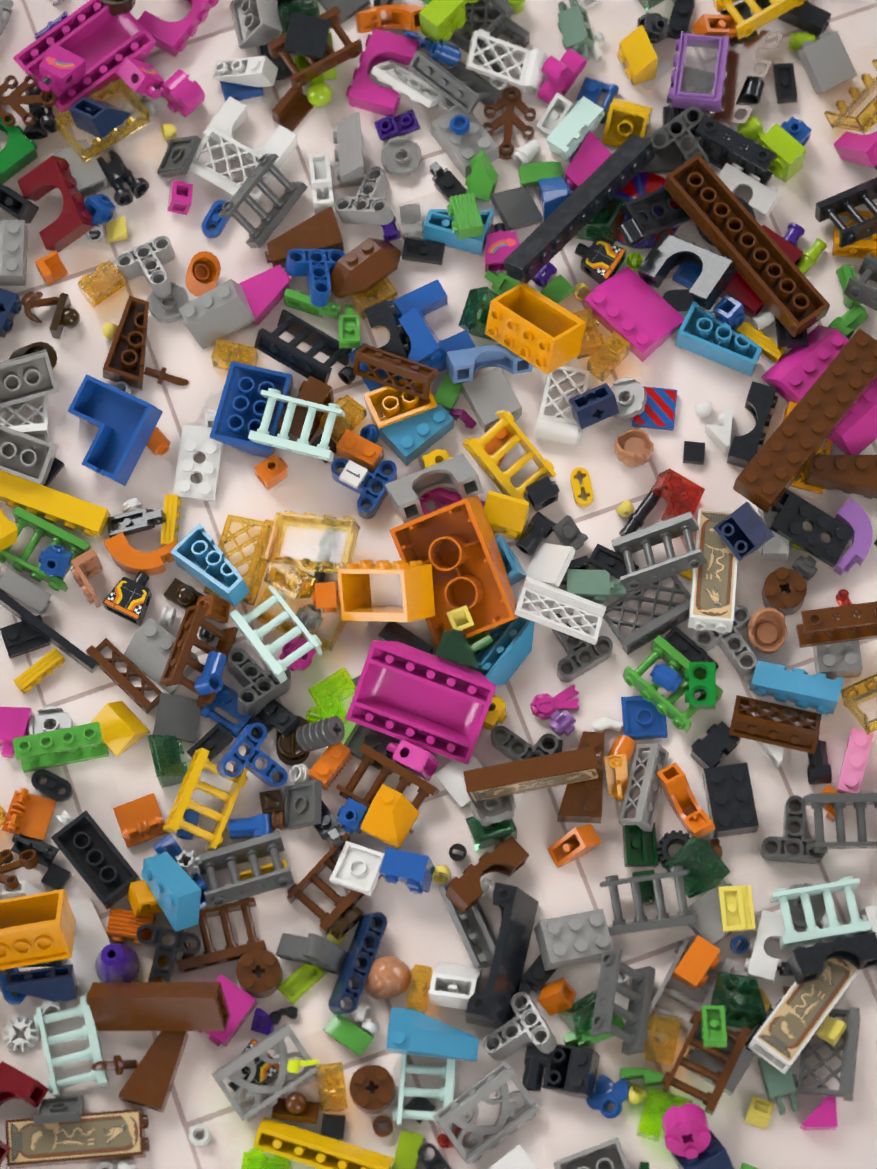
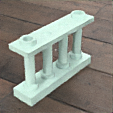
(302, 445)
(267, 651)
(813, 934)
(93, 1052)
(444, 1093)

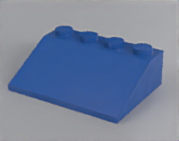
(244, 406)

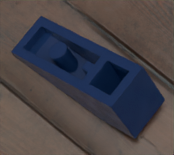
(46, 983)

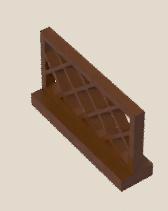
(779, 733)

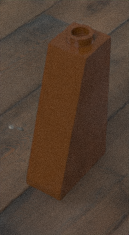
(314, 233)
(155, 1074)

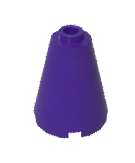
(117, 963)

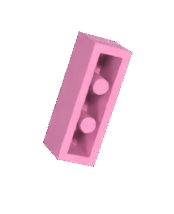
(854, 761)

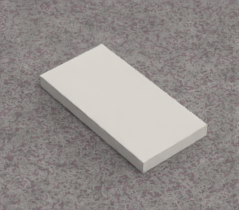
(88, 943)

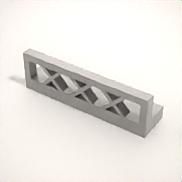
(649, 784)

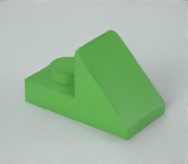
(714, 1026)

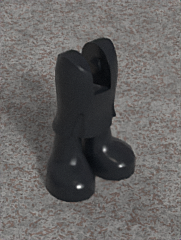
(43, 118)
(117, 174)

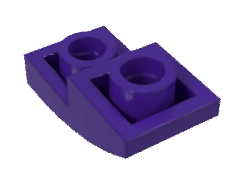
(397, 126)

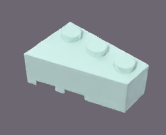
(574, 128)

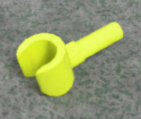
(294, 1064)

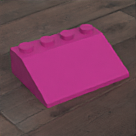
(634, 312)

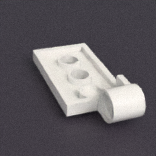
(410, 84)
(194, 441)

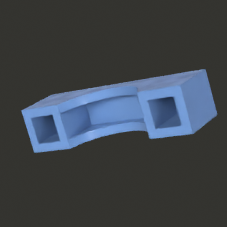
(466, 362)

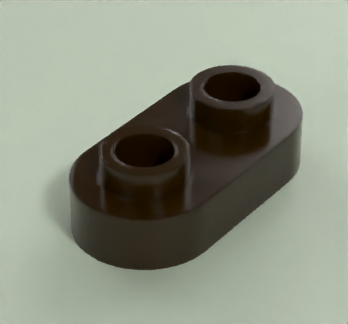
(350, 919)

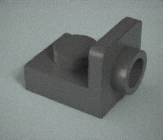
(569, 533)

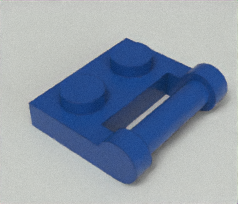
(592, 90)
(227, 701)

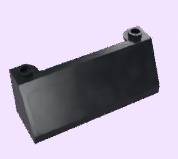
(509, 958)

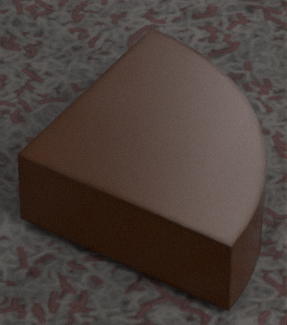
(716, 846)

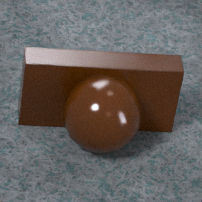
(296, 1109)

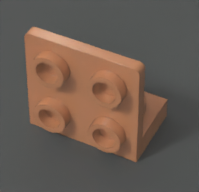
(87, 566)

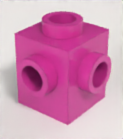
(304, 661)

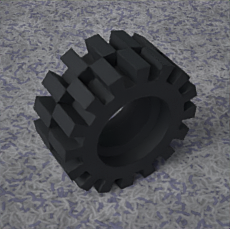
(666, 841)

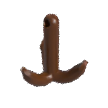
(33, 300)

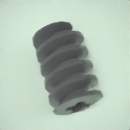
(320, 734)

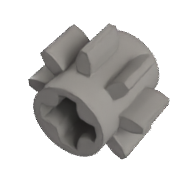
(309, 616)
(191, 859)

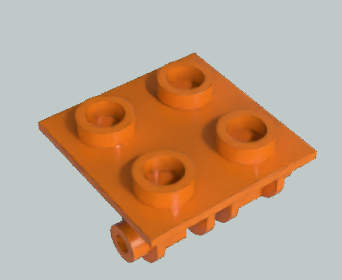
(29, 815)
(140, 820)

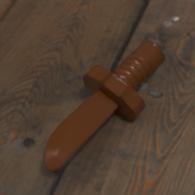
(162, 375)
(118, 1065)

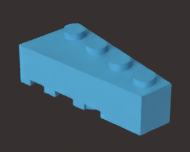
(717, 341)
(207, 563)
(796, 687)

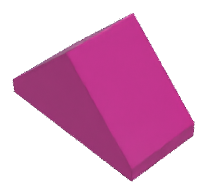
(823, 1117)

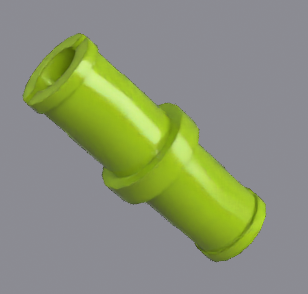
(810, 256)

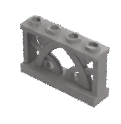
(233, 1072)
(503, 1126)

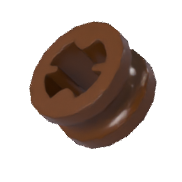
(277, 820)
(382, 1133)

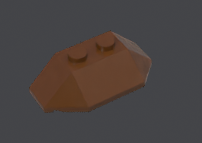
(364, 267)

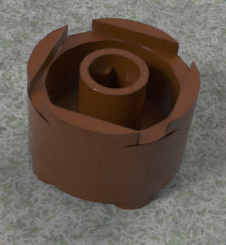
(784, 580)
(270, 978)
(362, 1097)

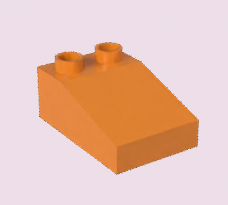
(463, 563)

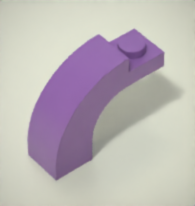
(855, 518)

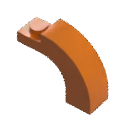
(389, 16)
(135, 561)
(683, 801)

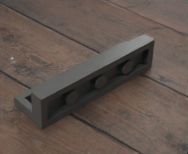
(473, 931)

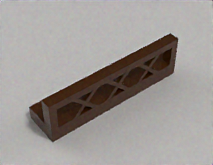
(392, 363)
(119, 678)

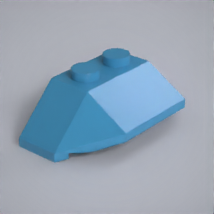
(508, 650)

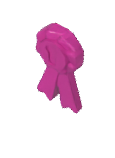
(545, 705)

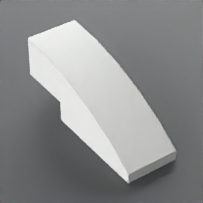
(321, 182)

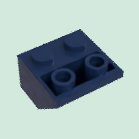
(97, 116)
(744, 531)
(712, 1157)

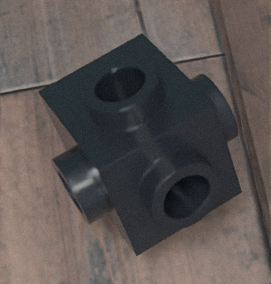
(655, 26)

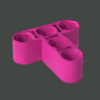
(560, 74)

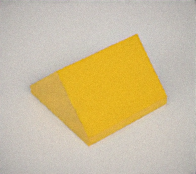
(119, 727)

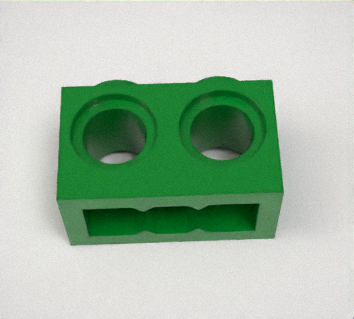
(705, 685)

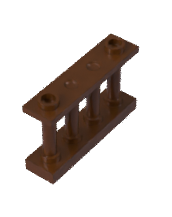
(316, 68)
(838, 624)
(182, 647)
(388, 767)
(341, 903)
(232, 950)
(718, 1079)

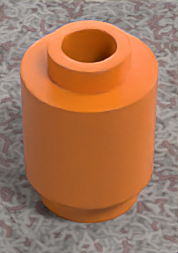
(158, 442)
(622, 745)

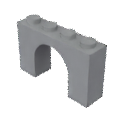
(451, 473)

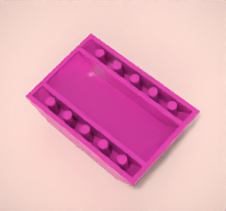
(96, 38)
(800, 370)
(421, 699)

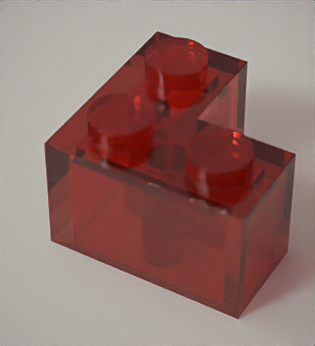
(679, 491)

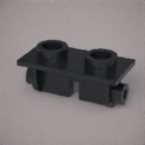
(44, 851)

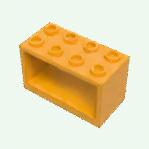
(535, 328)
(416, 591)
(36, 929)

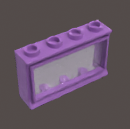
(699, 72)

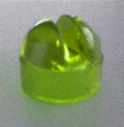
(638, 262)
(312, 718)

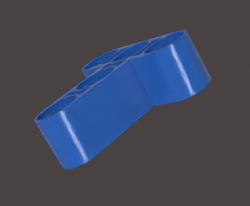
(317, 268)
(370, 481)
(248, 760)

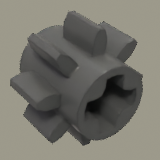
(805, 567)

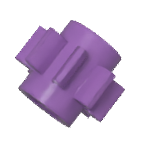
(562, 723)

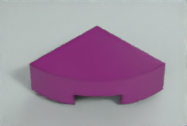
(463, 416)

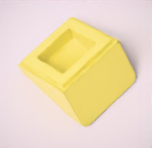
(117, 230)
(460, 618)
(831, 1030)
(759, 1112)

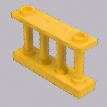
(761, 17)
(489, 462)
(184, 800)

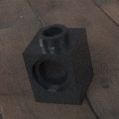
(542, 493)

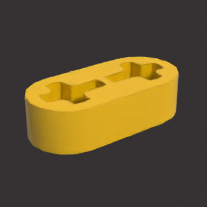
(576, 487)

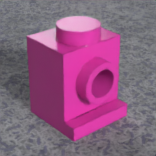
(180, 197)

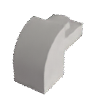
(411, 221)

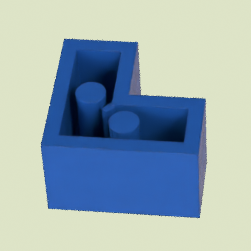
(552, 194)
(409, 868)

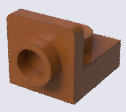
(216, 608)

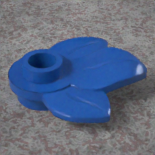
(425, 44)
(607, 1093)

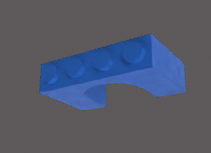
(428, 299)
(424, 345)

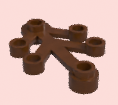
(15, 99)
(509, 119)
(26, 859)

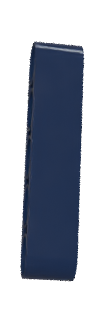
(350, 970)

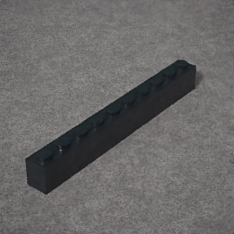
(579, 209)

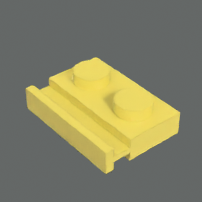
(736, 908)

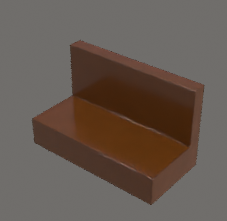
(291, 109)

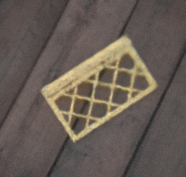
(258, 564)

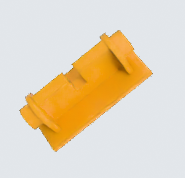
(616, 775)

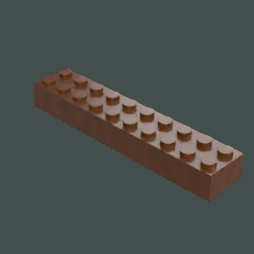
(747, 244)
(810, 423)

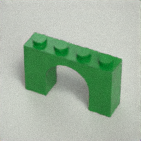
(17, 152)

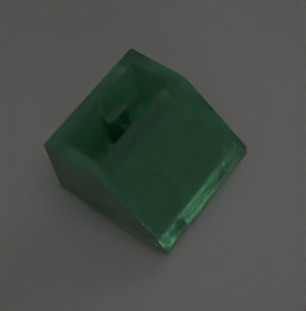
(305, 7)
(741, 1000)

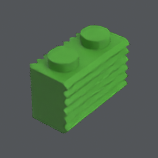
(465, 216)

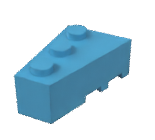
(439, 229)
(417, 433)
(173, 890)

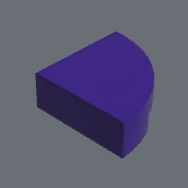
(262, 1022)

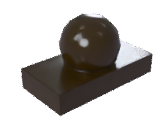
(63, 316)
(182, 594)

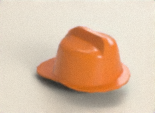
(202, 273)

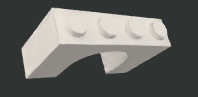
(228, 122)

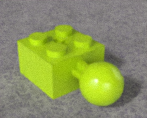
(442, 18)
(319, 92)
(788, 150)

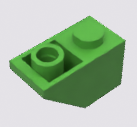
(482, 178)

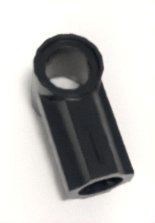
(538, 529)
(818, 769)
(534, 1062)

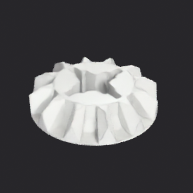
(19, 1044)

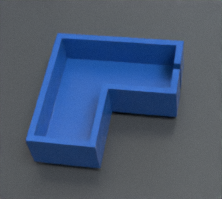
(123, 427)

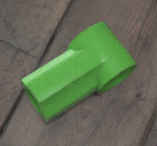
(843, 275)
(850, 320)

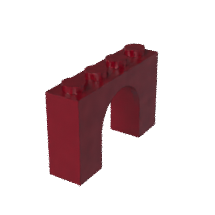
(74, 218)
(740, 290)
(20, 1086)

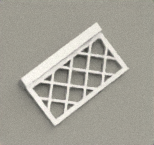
(219, 178)
(36, 430)
(568, 605)

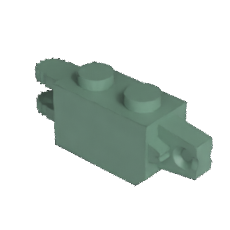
(575, 28)
(592, 585)
(779, 1085)

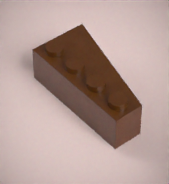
(128, 349)
(844, 472)
(584, 799)

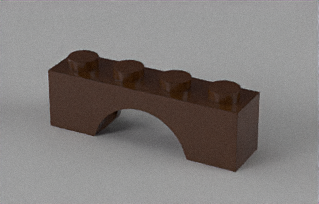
(505, 859)

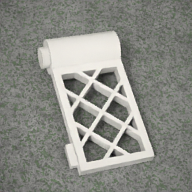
(529, 74)
(555, 428)

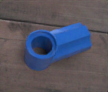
(211, 678)
(250, 827)

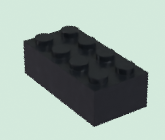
(95, 859)

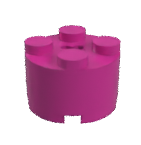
(182, 93)
(686, 1130)

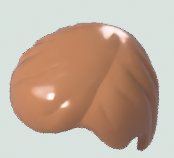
(634, 448)
(767, 630)
(387, 978)

